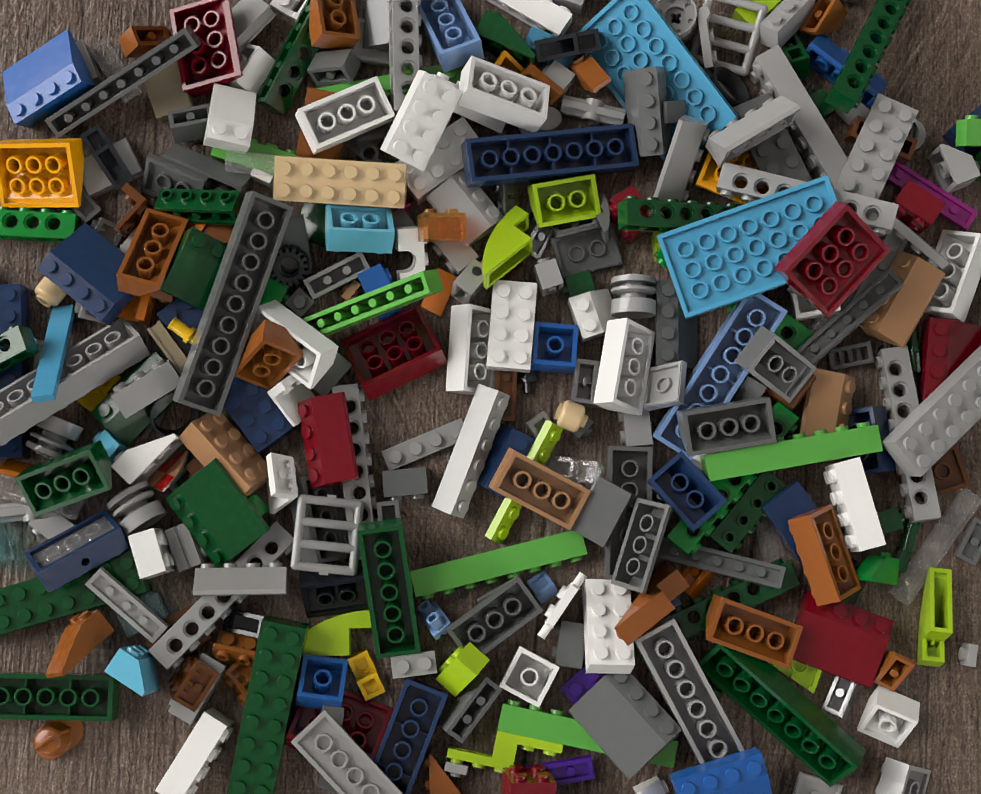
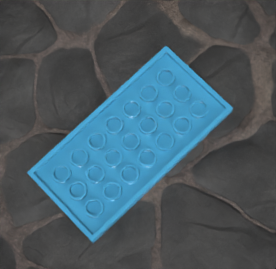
(639, 37)
(738, 249)

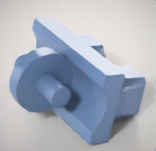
(434, 618)

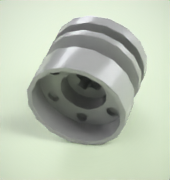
(679, 10)
(633, 293)
(54, 437)
(136, 508)

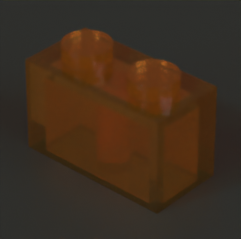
(441, 226)

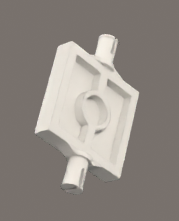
(555, 611)

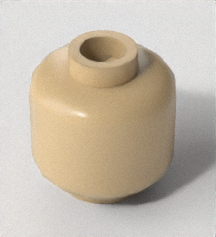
(48, 293)
(571, 416)

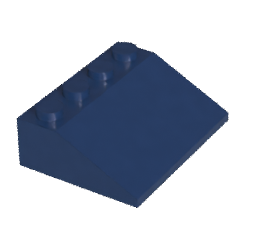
(87, 271)

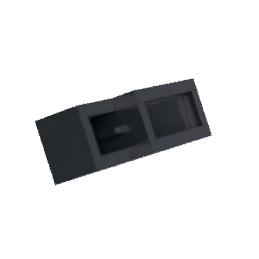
(568, 45)
(107, 156)
(243, 623)

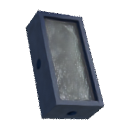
(76, 551)

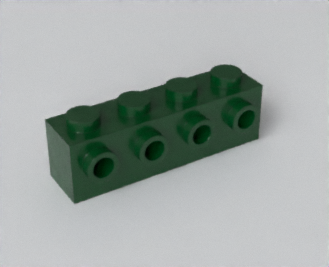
(201, 206)
(746, 512)

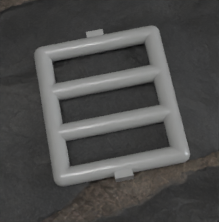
(748, 50)
(302, 521)

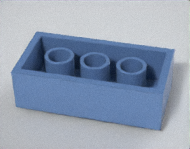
(450, 33)

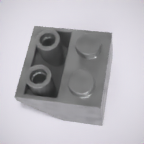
(585, 382)

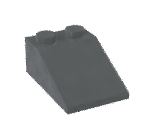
(775, 364)

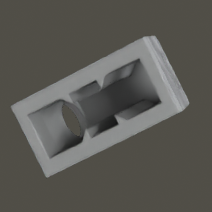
(468, 283)

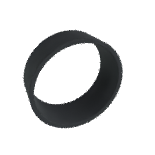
(734, 83)
(194, 415)

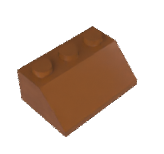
(268, 355)

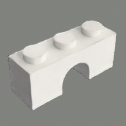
(407, 240)

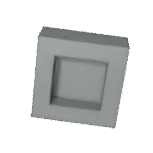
(537, 423)
(968, 654)
(455, 769)

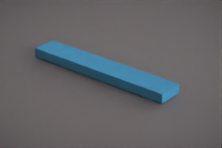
(53, 354)

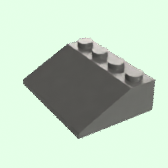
(625, 722)

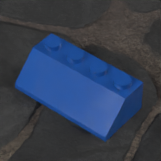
(828, 60)

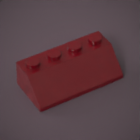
(328, 440)

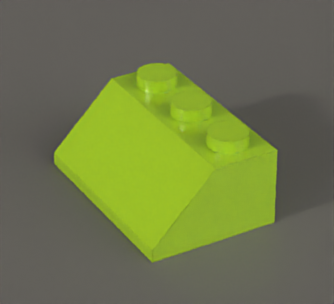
(564, 200)

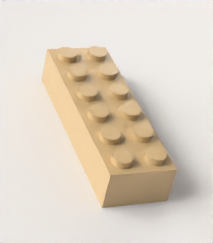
(340, 181)

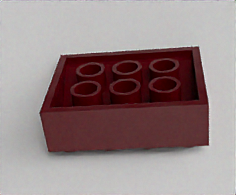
(218, 54)
(832, 258)
(944, 348)
(393, 352)
(841, 639)
(362, 721)

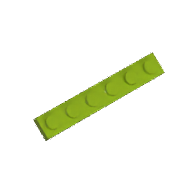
(509, 509)

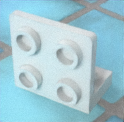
(287, 395)
(282, 481)

